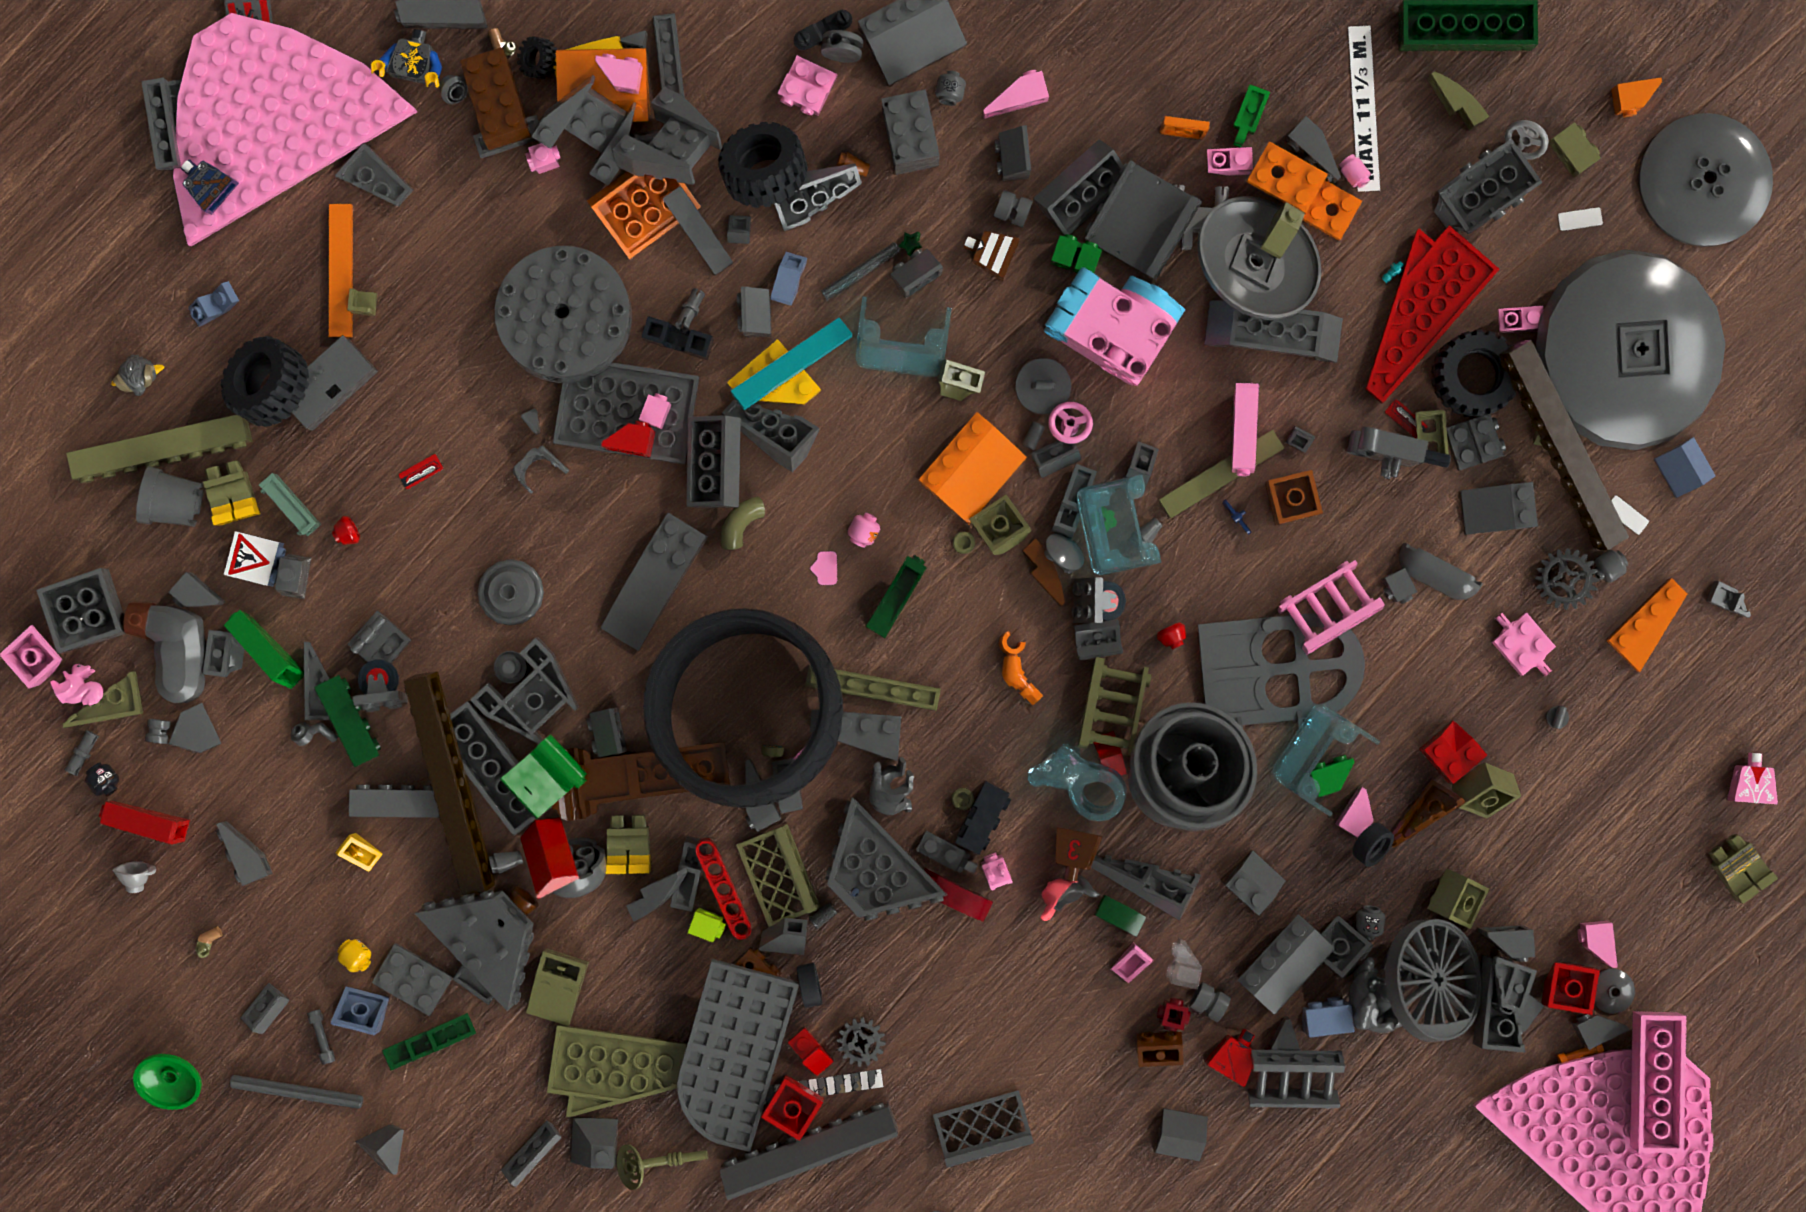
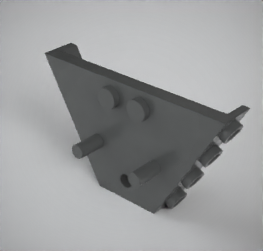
(877, 867)
(483, 946)

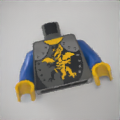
(410, 61)

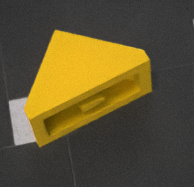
(359, 852)

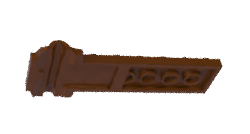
(636, 777)

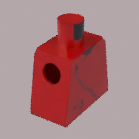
(1233, 1057)

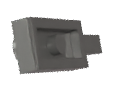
(945, 853)

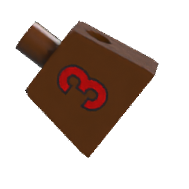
(1075, 851)

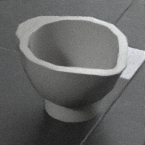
(134, 875)

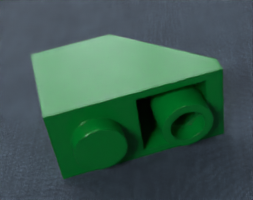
(1332, 775)

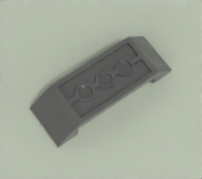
(1302, 334)

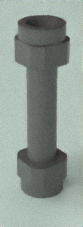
(315, 1018)

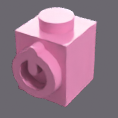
(542, 158)

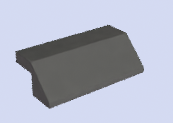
(161, 111)

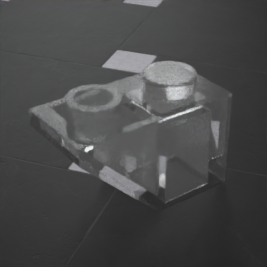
(1185, 967)

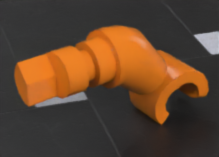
(1013, 672)

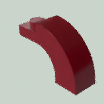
(962, 899)

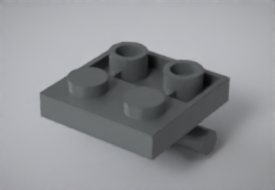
(379, 639)

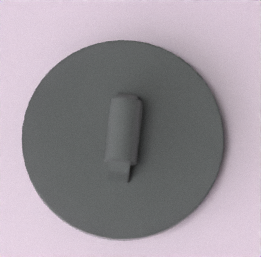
(1042, 385)

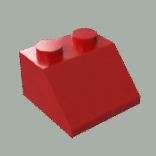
(632, 439)

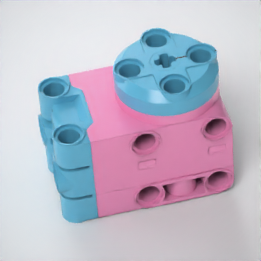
(1112, 326)

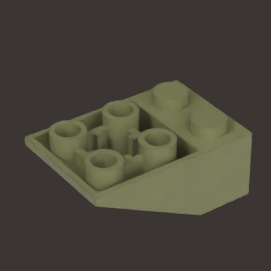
(557, 986)

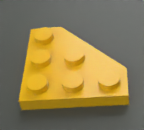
(795, 391)

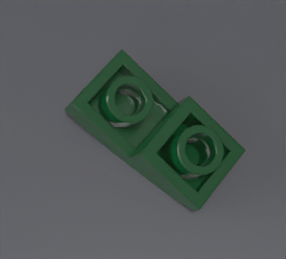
(1119, 915)

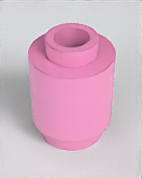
(1355, 171)

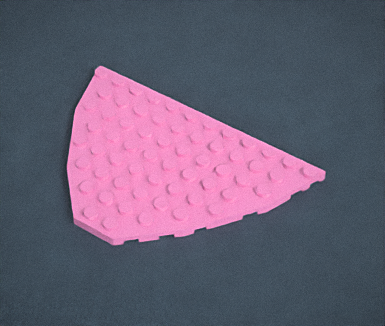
(270, 113)
(1578, 1130)

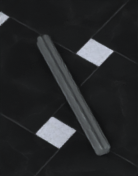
(296, 1091)

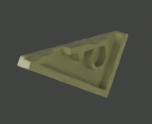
(117, 702)

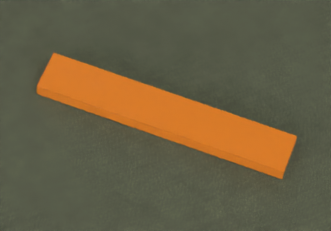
(340, 269)

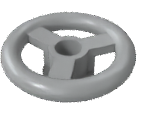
(1529, 134)

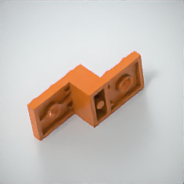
(1305, 189)

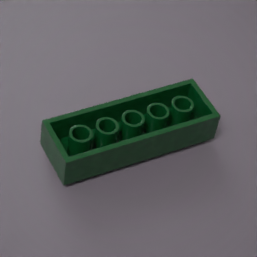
(1468, 25)

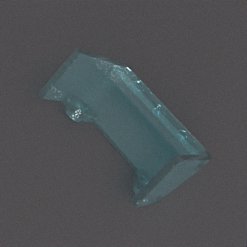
(900, 356)
(1308, 747)

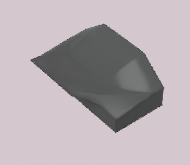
(222, 654)

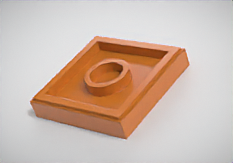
(1184, 127)

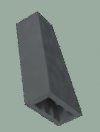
(441, 14)

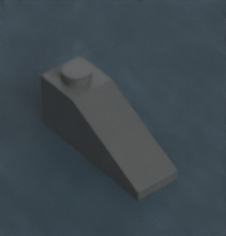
(763, 815)

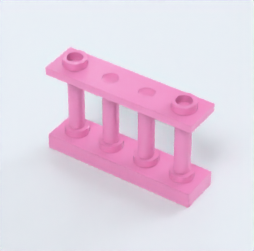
(1331, 629)

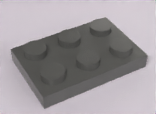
(412, 979)

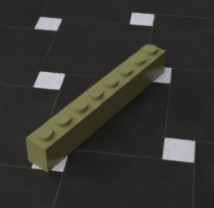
(159, 447)

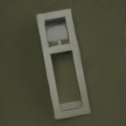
(1458, 100)

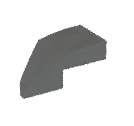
(1728, 599)

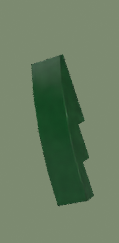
(428, 1041)

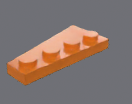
(1644, 629)

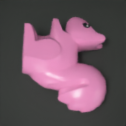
(75, 690)

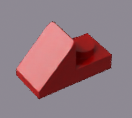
(810, 1051)

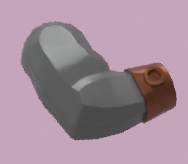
(177, 647)

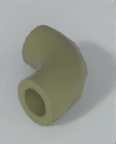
(737, 521)

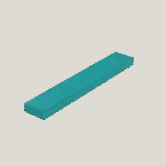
(791, 363)

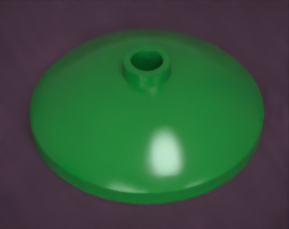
(167, 1081)

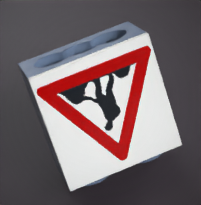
(254, 559)

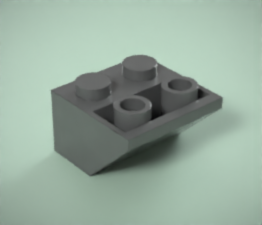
(755, 312)

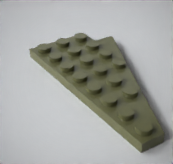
(610, 1067)

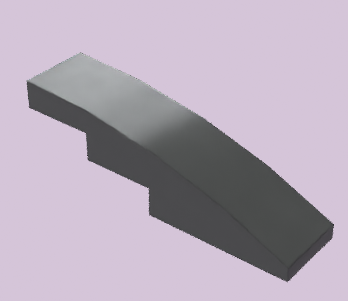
(697, 230)

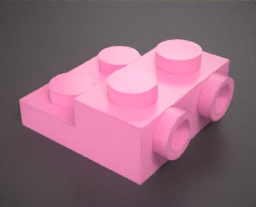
(806, 86)

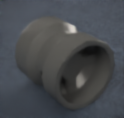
(157, 731)

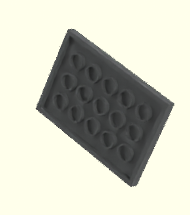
(612, 399)

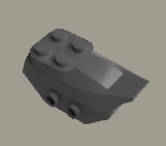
(1486, 189)

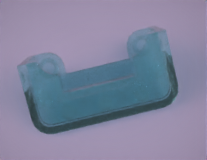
(1113, 526)

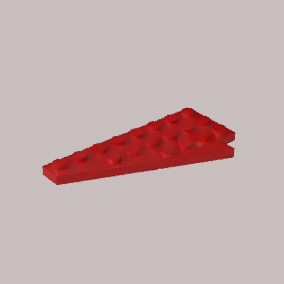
(1431, 295)

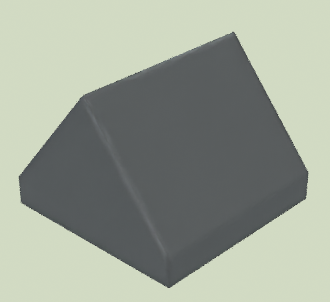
(1300, 439)

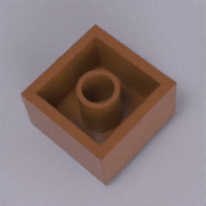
(1293, 497)

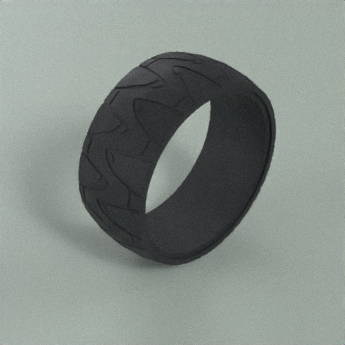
(684, 649)

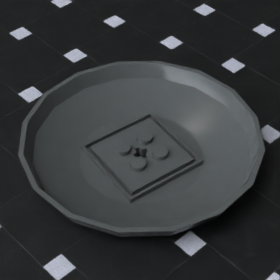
(1592, 339)

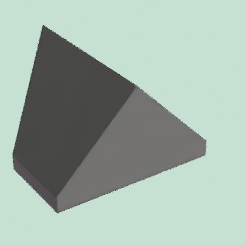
(384, 1147)

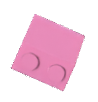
(31, 658)

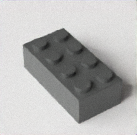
(713, 462)

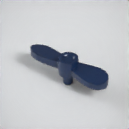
(1237, 516)

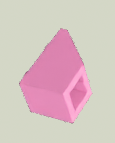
(623, 74)
(1230, 161)
(1519, 319)

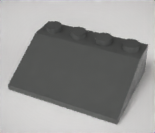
(911, 36)

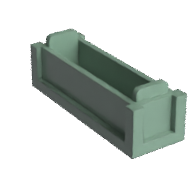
(289, 504)

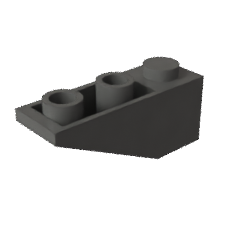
(1312, 145)
(247, 859)

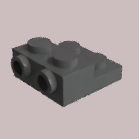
(1475, 441)

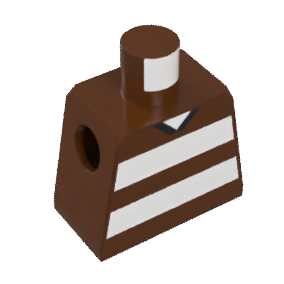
(993, 252)

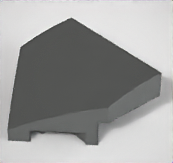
(194, 731)

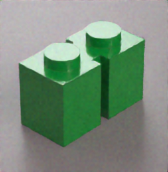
(1066, 249)

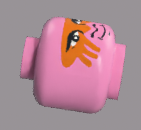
(863, 530)

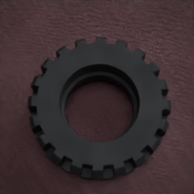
(766, 184)
(249, 369)
(1447, 379)

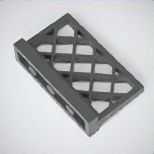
(988, 1148)

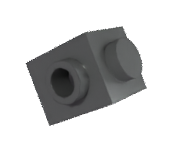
(1399, 586)

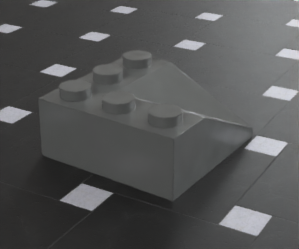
(82, 610)

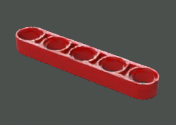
(720, 878)

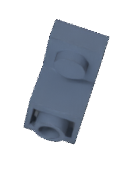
(788, 278)
(213, 305)

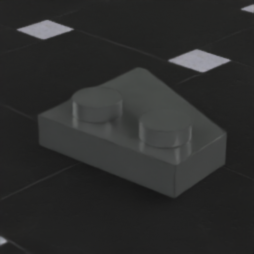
(1512, 984)

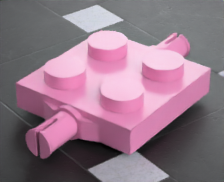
(1523, 644)

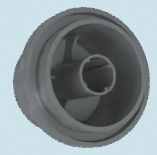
(1192, 767)

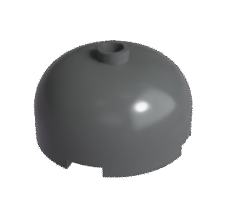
(590, 867)

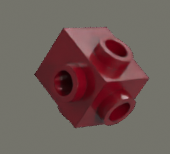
(1179, 1020)

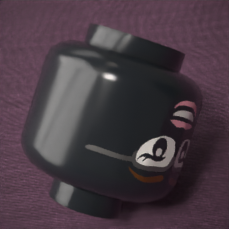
(102, 779)

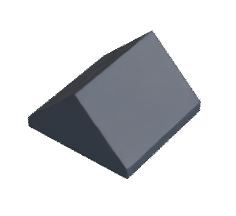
(1685, 467)
(360, 1011)

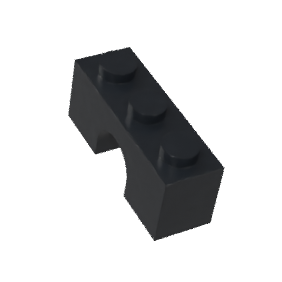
(668, 336)

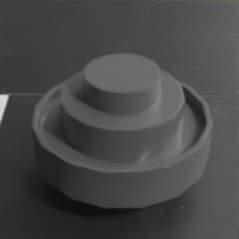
(510, 667)

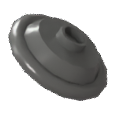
(510, 592)

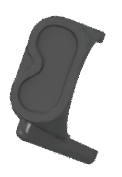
(533, 455)

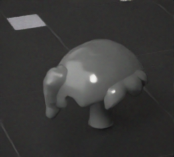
(1370, 1000)

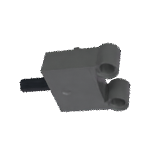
(1393, 450)

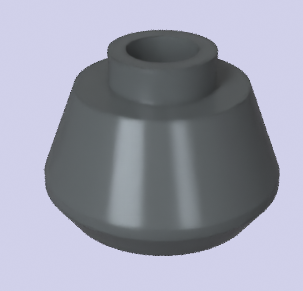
(453, 89)

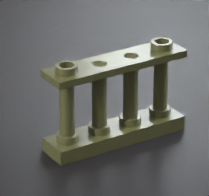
(1095, 693)

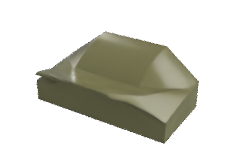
(959, 380)

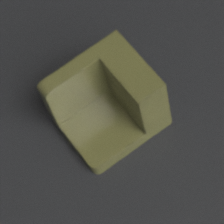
(362, 302)

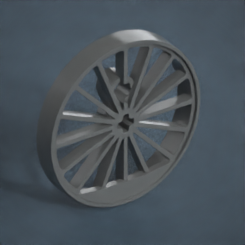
(1432, 980)

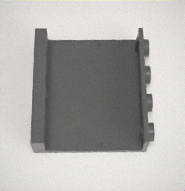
(1142, 219)

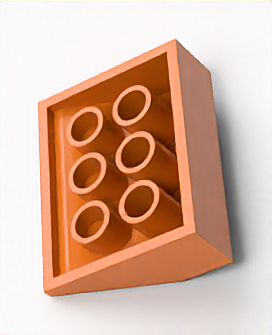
(578, 65)
(635, 210)
(972, 468)

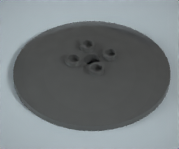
(1675, 186)
(1233, 237)

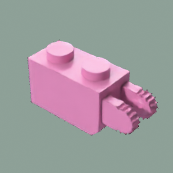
(995, 871)

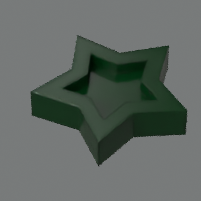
(911, 242)

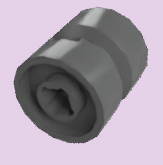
(1005, 208)
(1212, 1003)

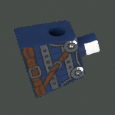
(207, 184)

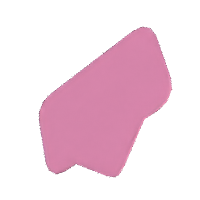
(825, 568)

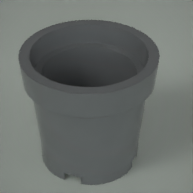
(168, 499)

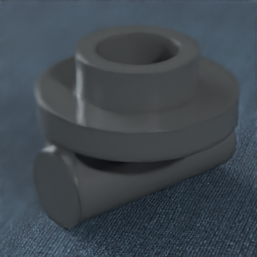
(1557, 717)

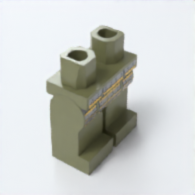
(1741, 869)

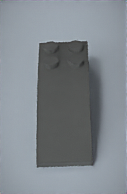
(653, 581)

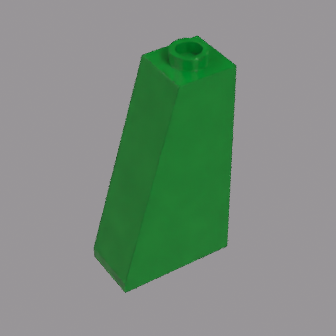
(264, 650)

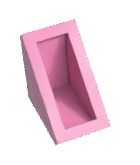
(1132, 963)

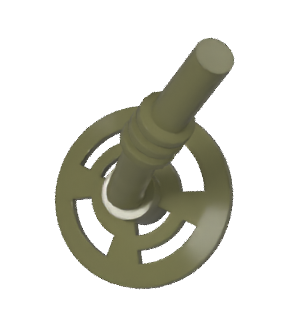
(637, 1165)

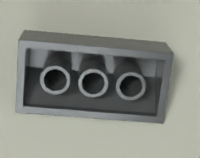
(1080, 188)
(1286, 964)

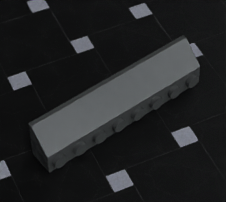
(813, 1150)

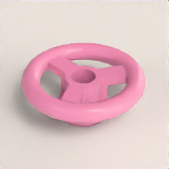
(1070, 430)

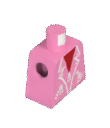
(1753, 782)

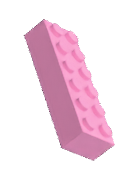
(1658, 1082)

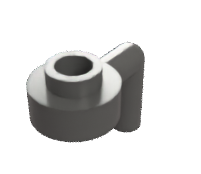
(303, 733)

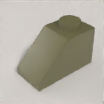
(1282, 230)

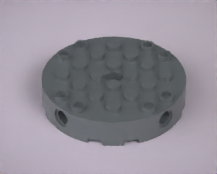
(558, 282)

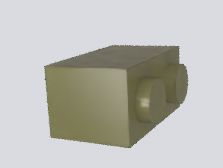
(1574, 149)

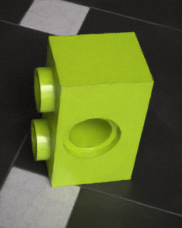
(707, 925)

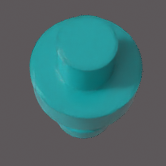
(1395, 269)

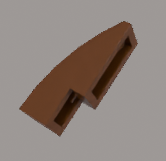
(1045, 572)

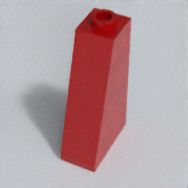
(144, 822)

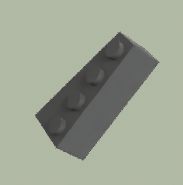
(869, 732)
(1494, 1025)

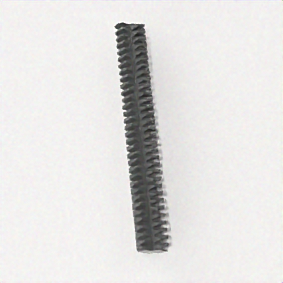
(860, 270)

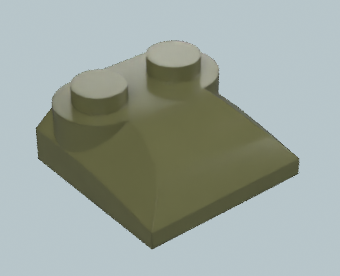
(1001, 526)

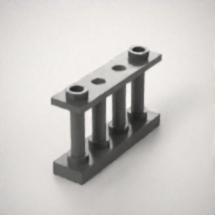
(1295, 1061)

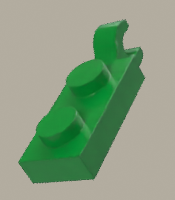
(1250, 113)

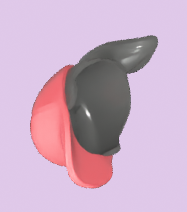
(1062, 892)

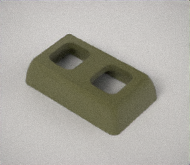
(1440, 433)

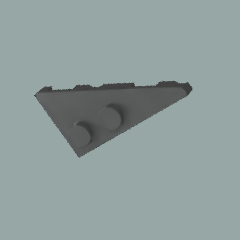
(313, 675)

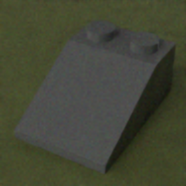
(1499, 508)

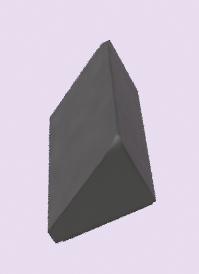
(1055, 457)
(264, 1009)

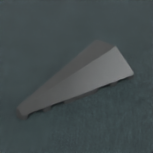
(1160, 887)

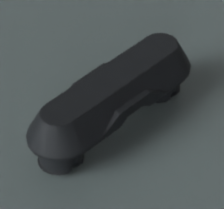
(813, 34)

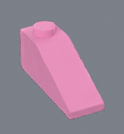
(1023, 93)

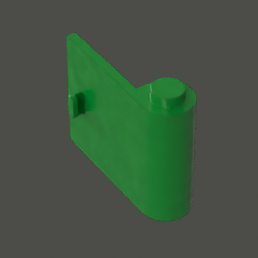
(546, 775)

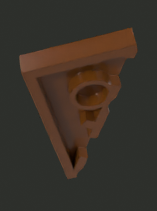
(1429, 807)

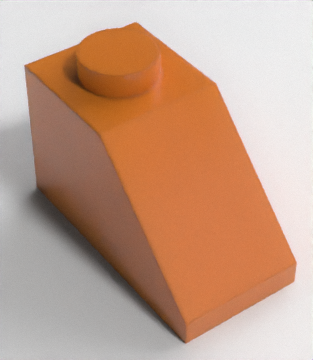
(1633, 96)

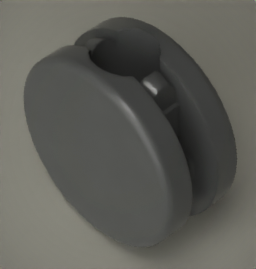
(842, 46)

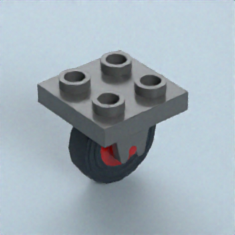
(1096, 600)
(379, 684)

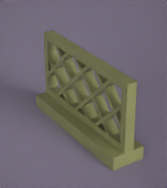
(796, 870)

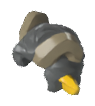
(136, 374)

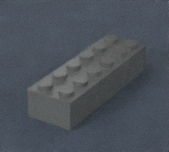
(486, 762)

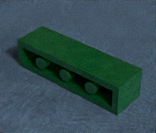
(347, 721)

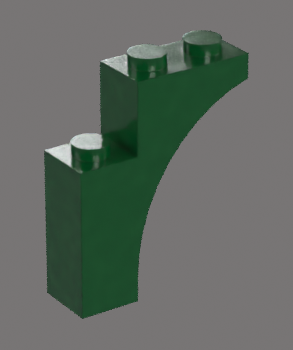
(897, 595)

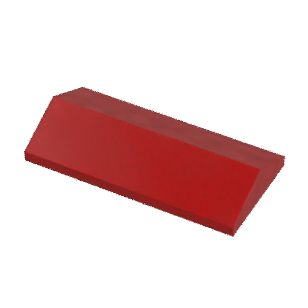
(548, 856)

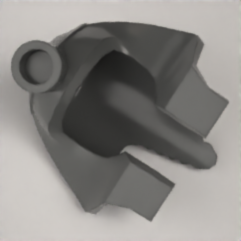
(883, 797)

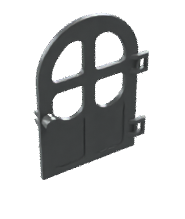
(1237, 671)

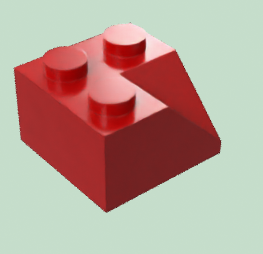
(1453, 752)
(1571, 988)
(792, 1107)

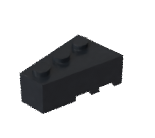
(982, 818)

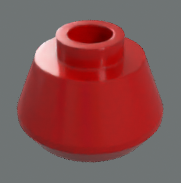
(346, 531)
(1172, 635)

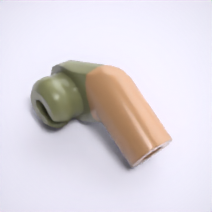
(497, 42)
(205, 941)

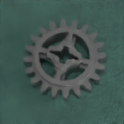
(1562, 560)

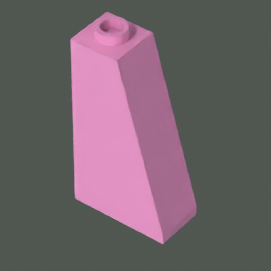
(1244, 428)

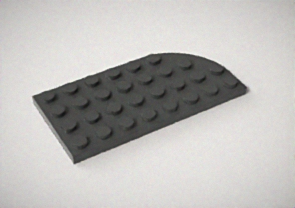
(733, 1051)

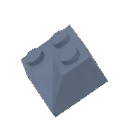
(1327, 1017)

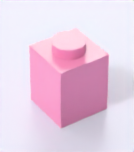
(655, 410)

